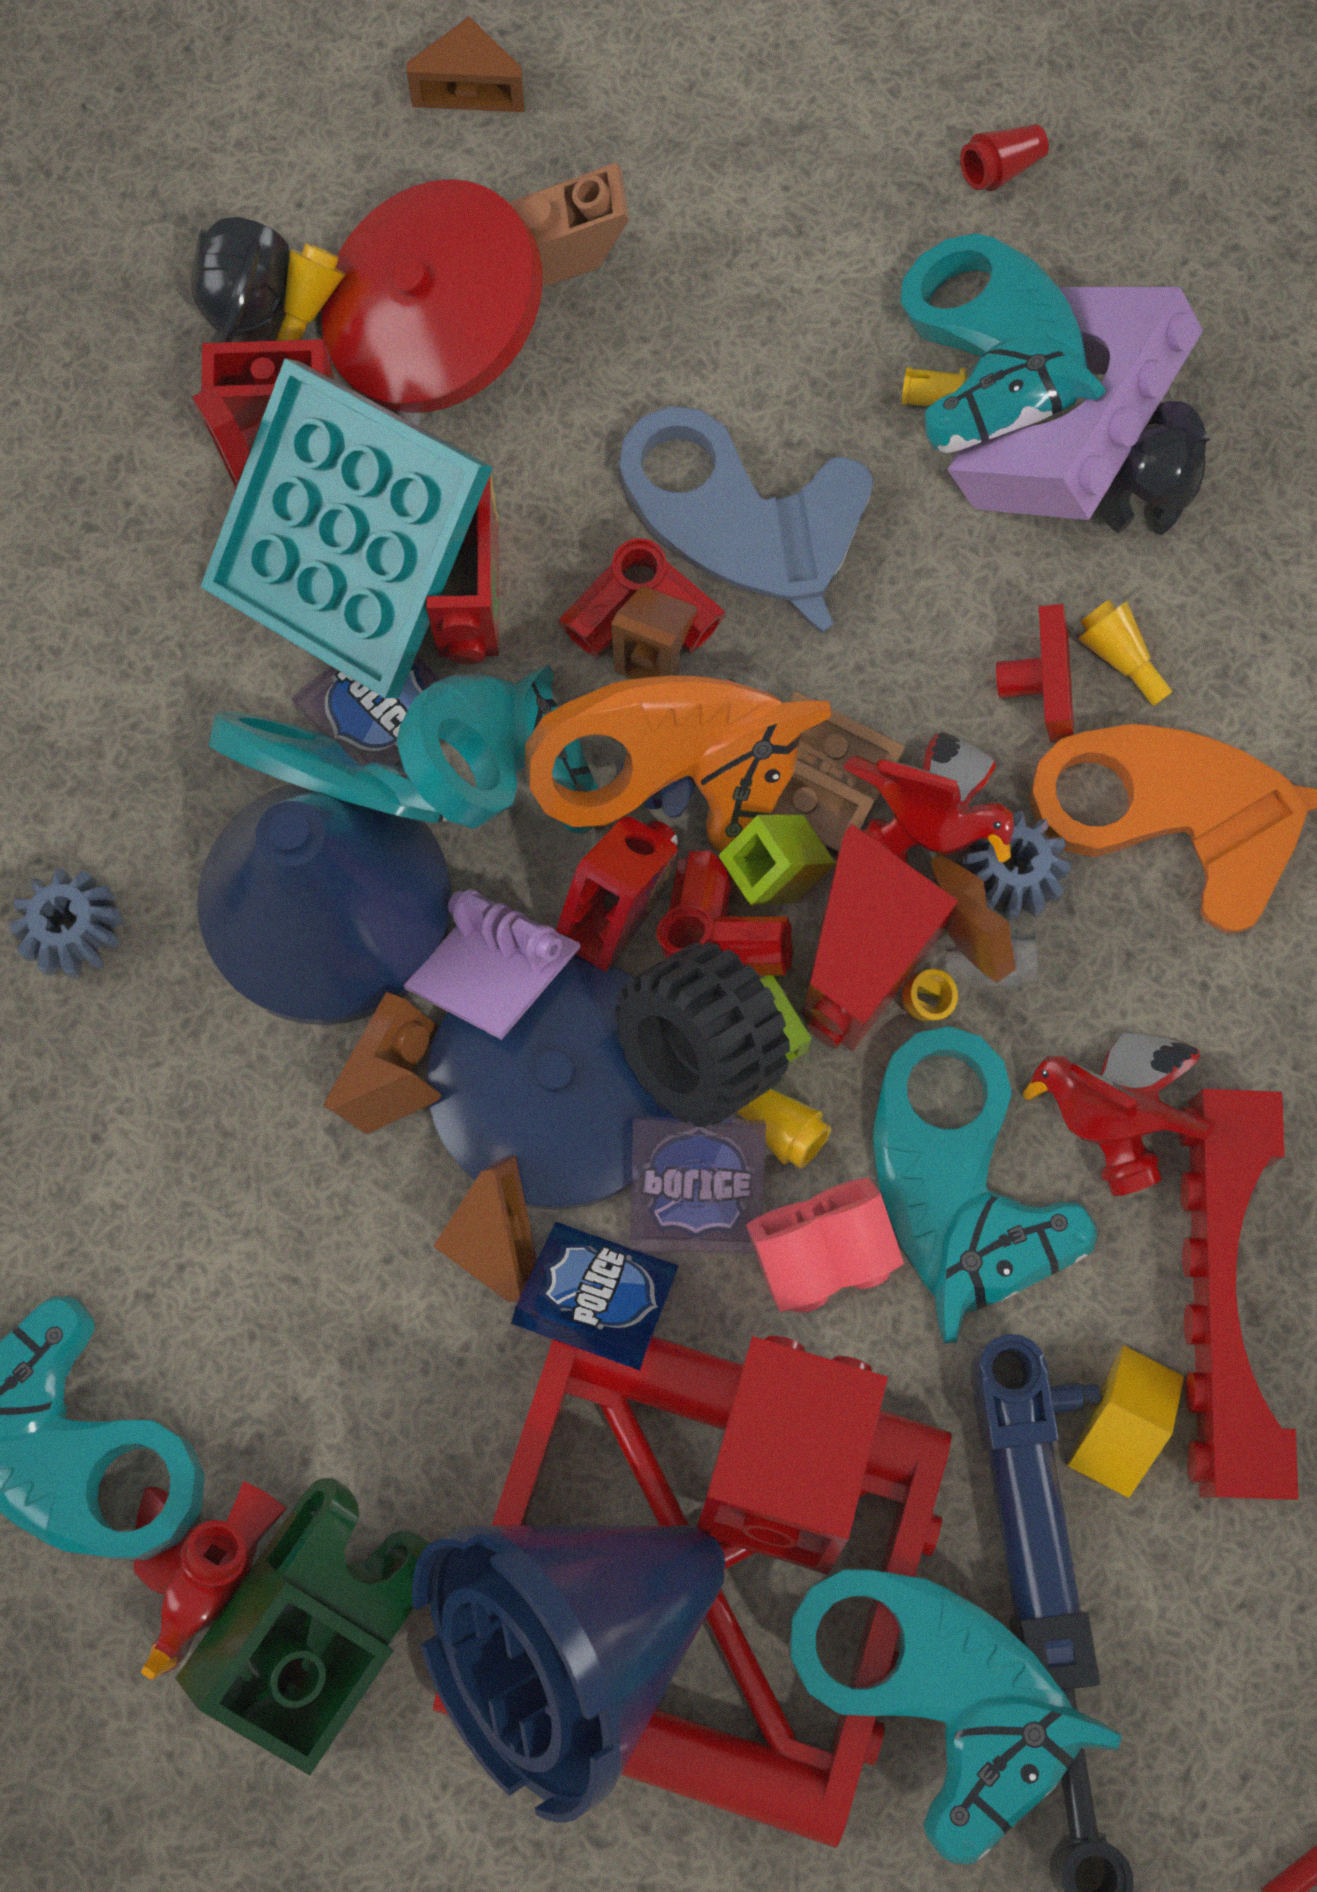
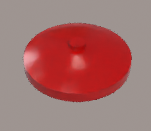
(433, 296)

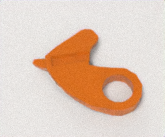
(1228, 802)

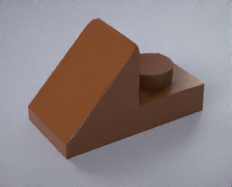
(650, 634)
(378, 1076)

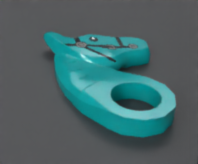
(1018, 328)
(489, 727)
(56, 1463)
(1000, 1707)

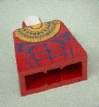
(631, 864)

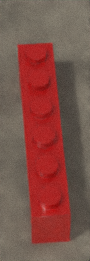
(1239, 1440)

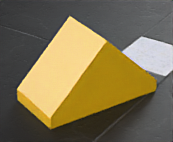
(1129, 1423)

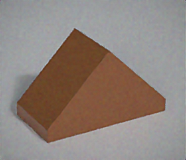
(466, 73)
(493, 1231)

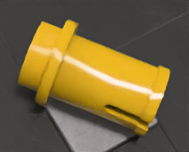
(927, 386)

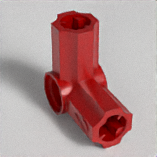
(591, 616)
(700, 915)

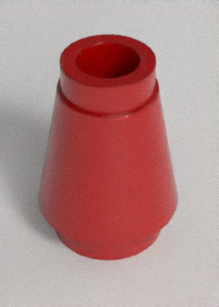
(1001, 155)

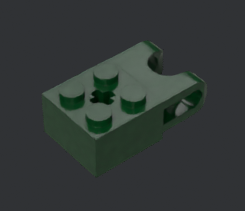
(304, 1630)

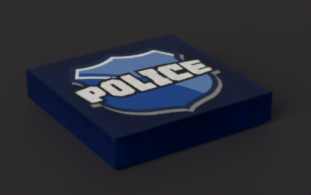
(595, 1295)

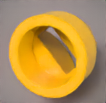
(934, 984)

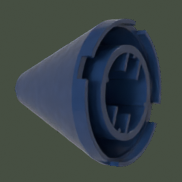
(322, 904)
(561, 1645)

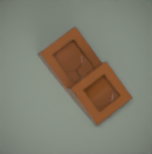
(973, 927)

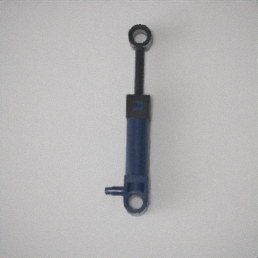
(1019, 1435)

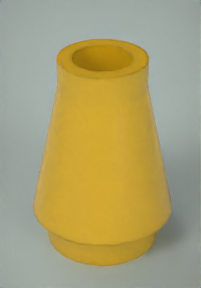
(792, 1127)

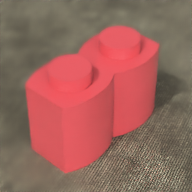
(825, 1245)

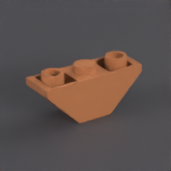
(576, 221)

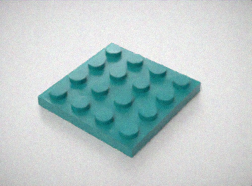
(344, 527)

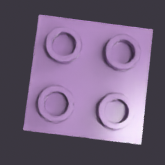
(491, 963)

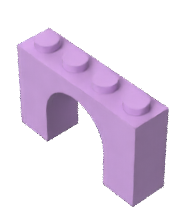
(1069, 463)

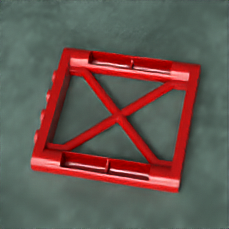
(789, 1780)

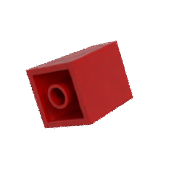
(871, 938)
(793, 1454)

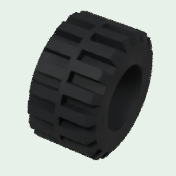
(702, 1034)

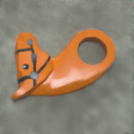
(719, 732)

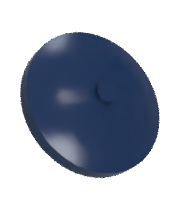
(545, 1092)

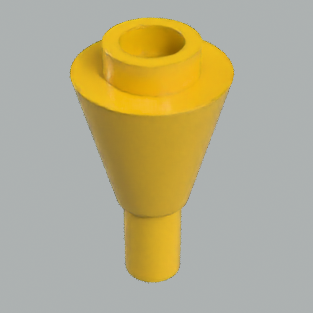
(309, 284)
(1118, 641)

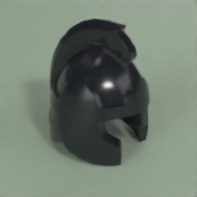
(239, 276)
(1160, 469)

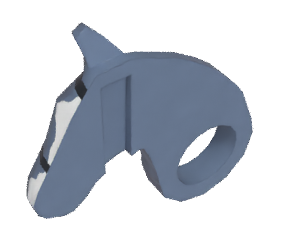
(726, 528)

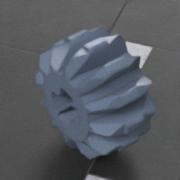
(1037, 882)
(59, 900)

